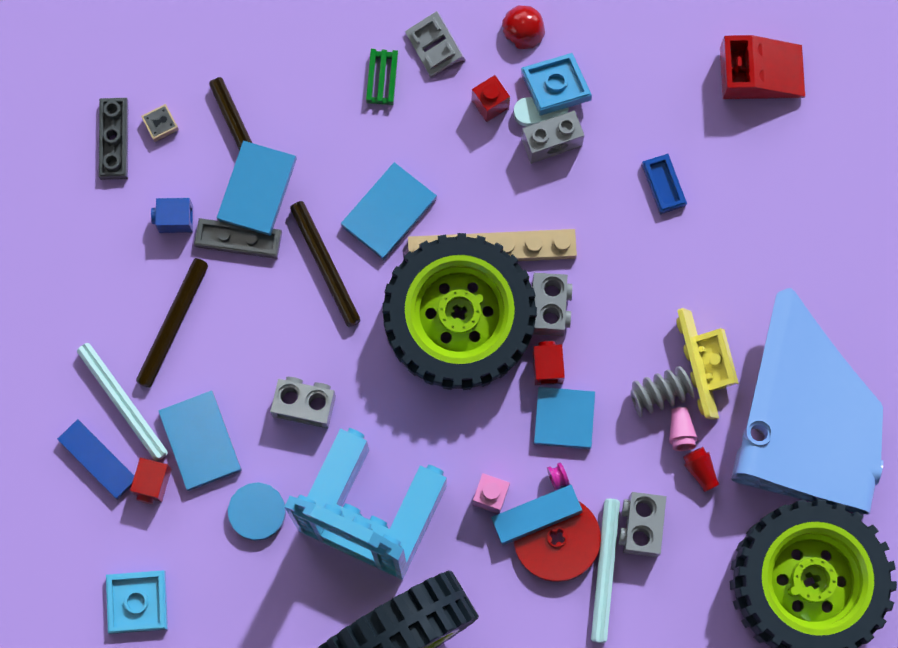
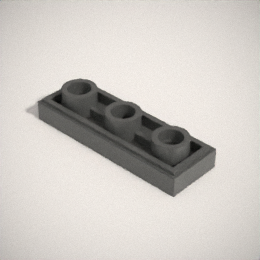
(113, 153)

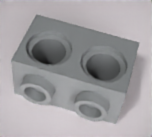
(551, 304)
(300, 410)
(650, 525)

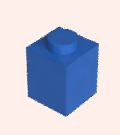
(173, 215)

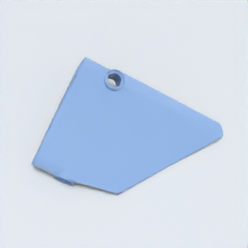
(814, 417)

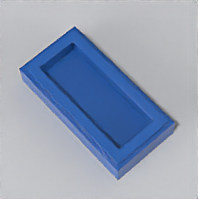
(664, 183)

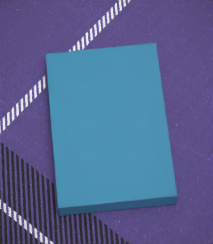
(256, 188)
(388, 210)
(199, 440)

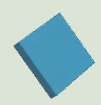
(556, 84)
(564, 418)

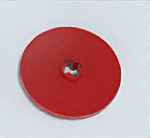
(564, 559)

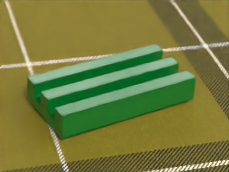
(384, 55)

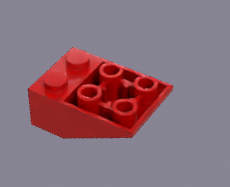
(761, 68)

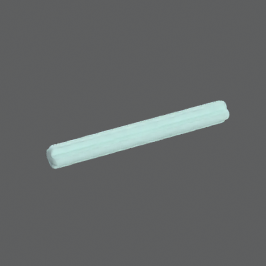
(122, 402)
(605, 571)

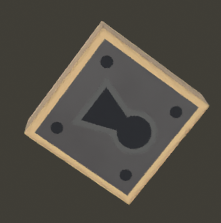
(160, 122)

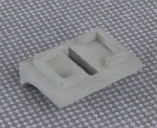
(442, 54)

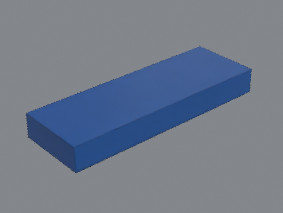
(96, 458)

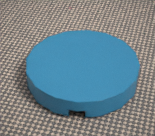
(256, 511)

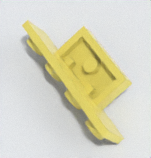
(709, 361)

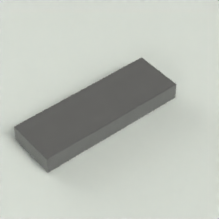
(235, 239)

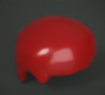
(523, 27)

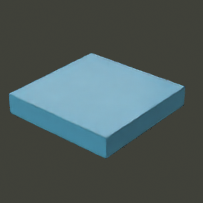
(136, 602)

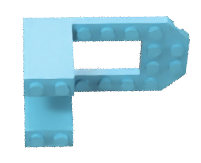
(345, 529)

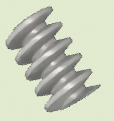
(661, 390)

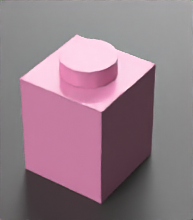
(491, 493)

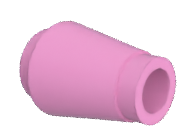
(682, 430)

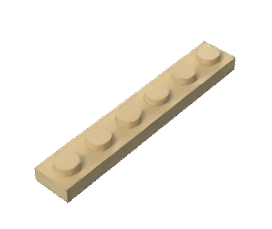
(522, 244)

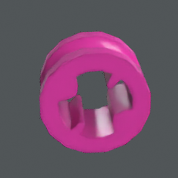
(558, 476)

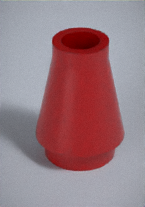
(701, 468)

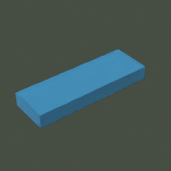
(537, 514)

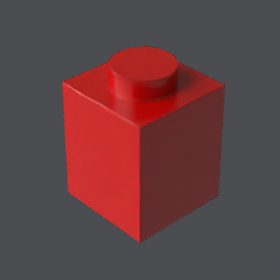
(490, 98)
(548, 363)
(150, 481)

